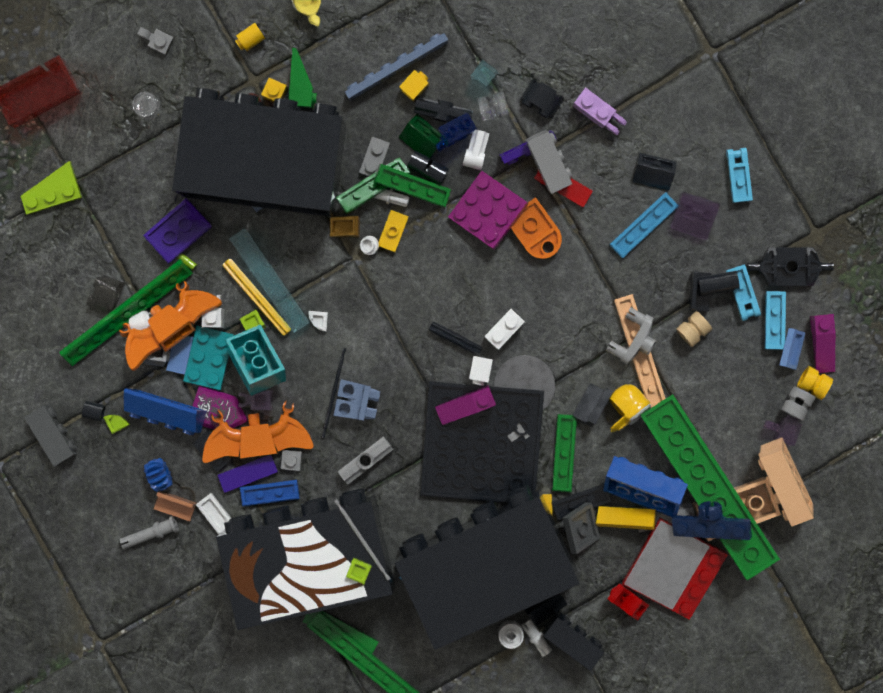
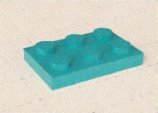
(207, 358)

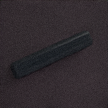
(455, 338)

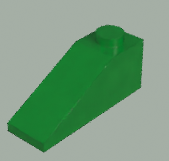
(300, 85)

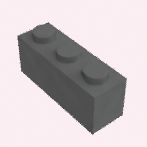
(51, 435)

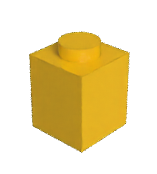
(414, 85)
(273, 90)

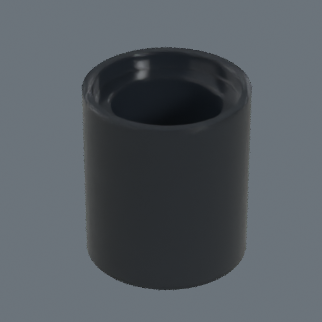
(93, 411)

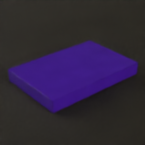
(177, 231)

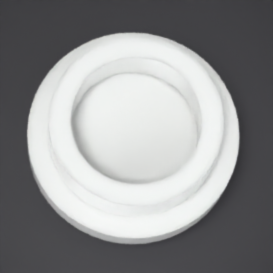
(369, 245)

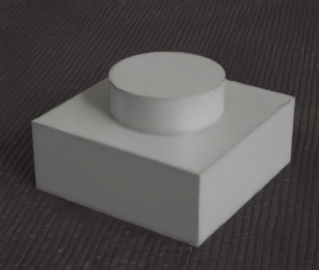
(291, 460)

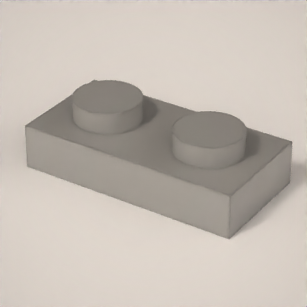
(374, 156)

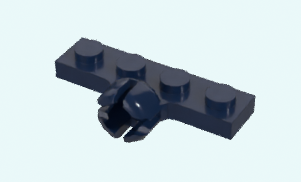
(711, 524)

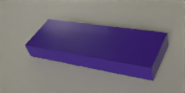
(247, 473)

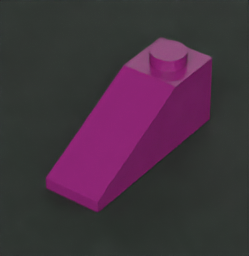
(823, 342)
(466, 405)

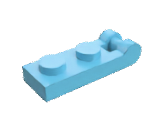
(739, 175)
(745, 294)

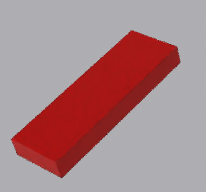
(575, 192)

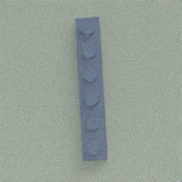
(403, 61)

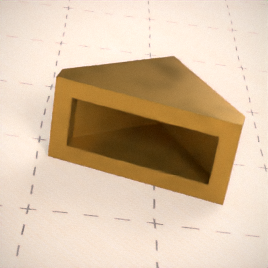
(345, 226)

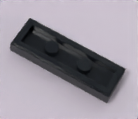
(592, 495)

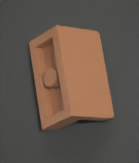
(175, 505)

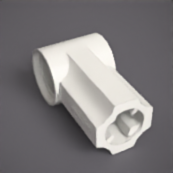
(475, 154)

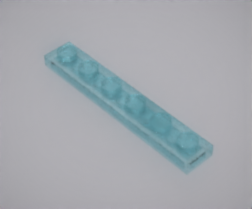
(269, 280)

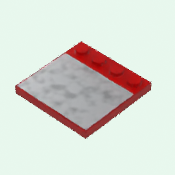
(674, 569)

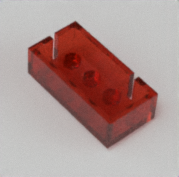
(37, 91)

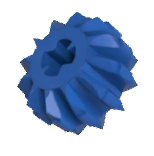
(158, 474)

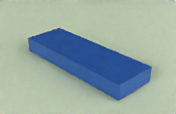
(269, 492)

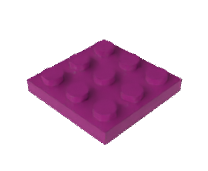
(488, 210)

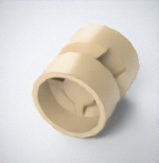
(694, 328)

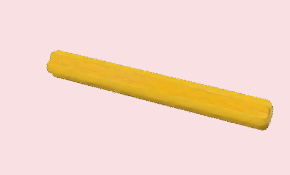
(256, 297)

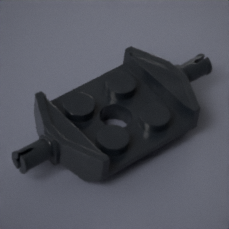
(776, 273)

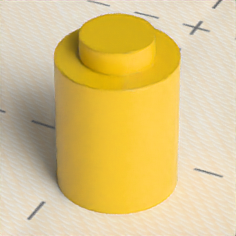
(249, 37)

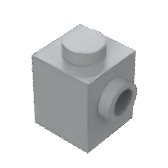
(158, 358)

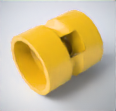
(817, 384)

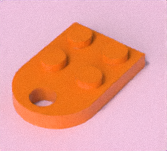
(535, 228)

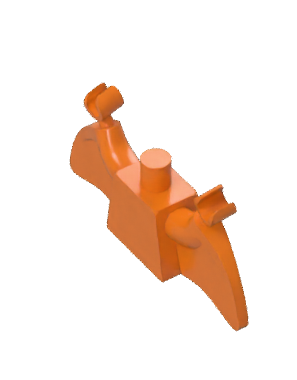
(167, 325)
(256, 438)

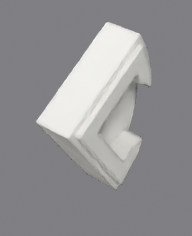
(319, 319)

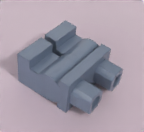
(357, 401)

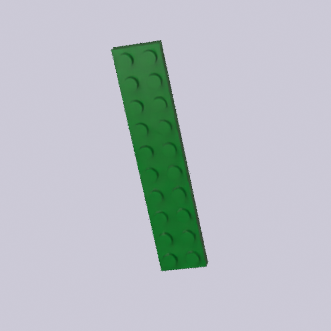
(707, 481)

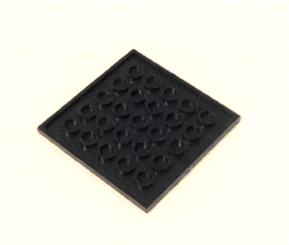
(473, 454)

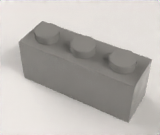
(549, 161)

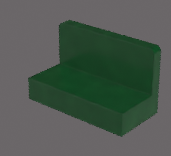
(420, 136)

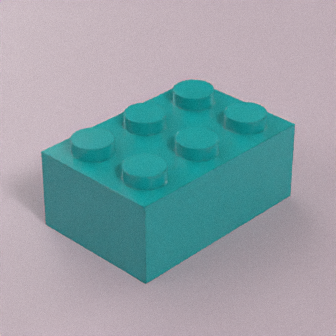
(255, 360)

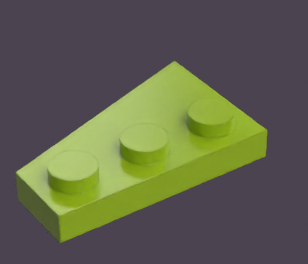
(52, 191)

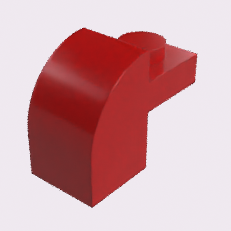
(628, 601)

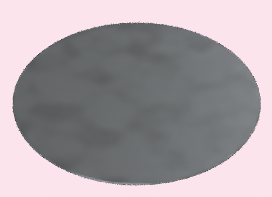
(527, 373)

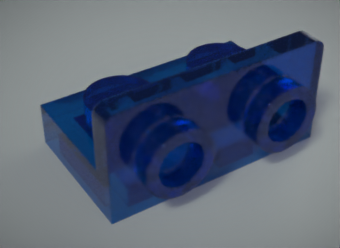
(455, 131)

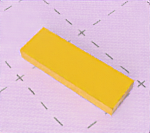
(626, 517)

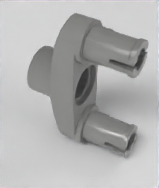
(641, 342)

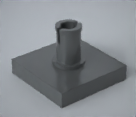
(580, 528)

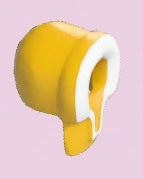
(629, 404)

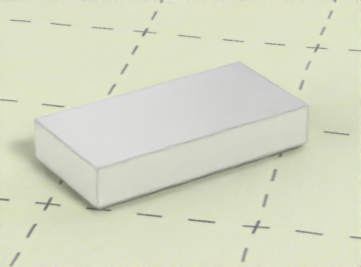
(214, 512)

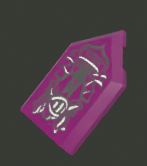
(211, 400)

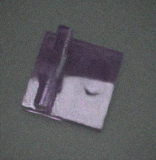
(695, 215)

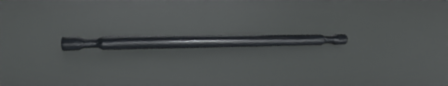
(333, 392)

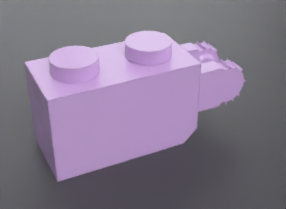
(598, 110)

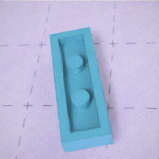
(775, 319)

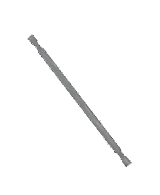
(362, 540)

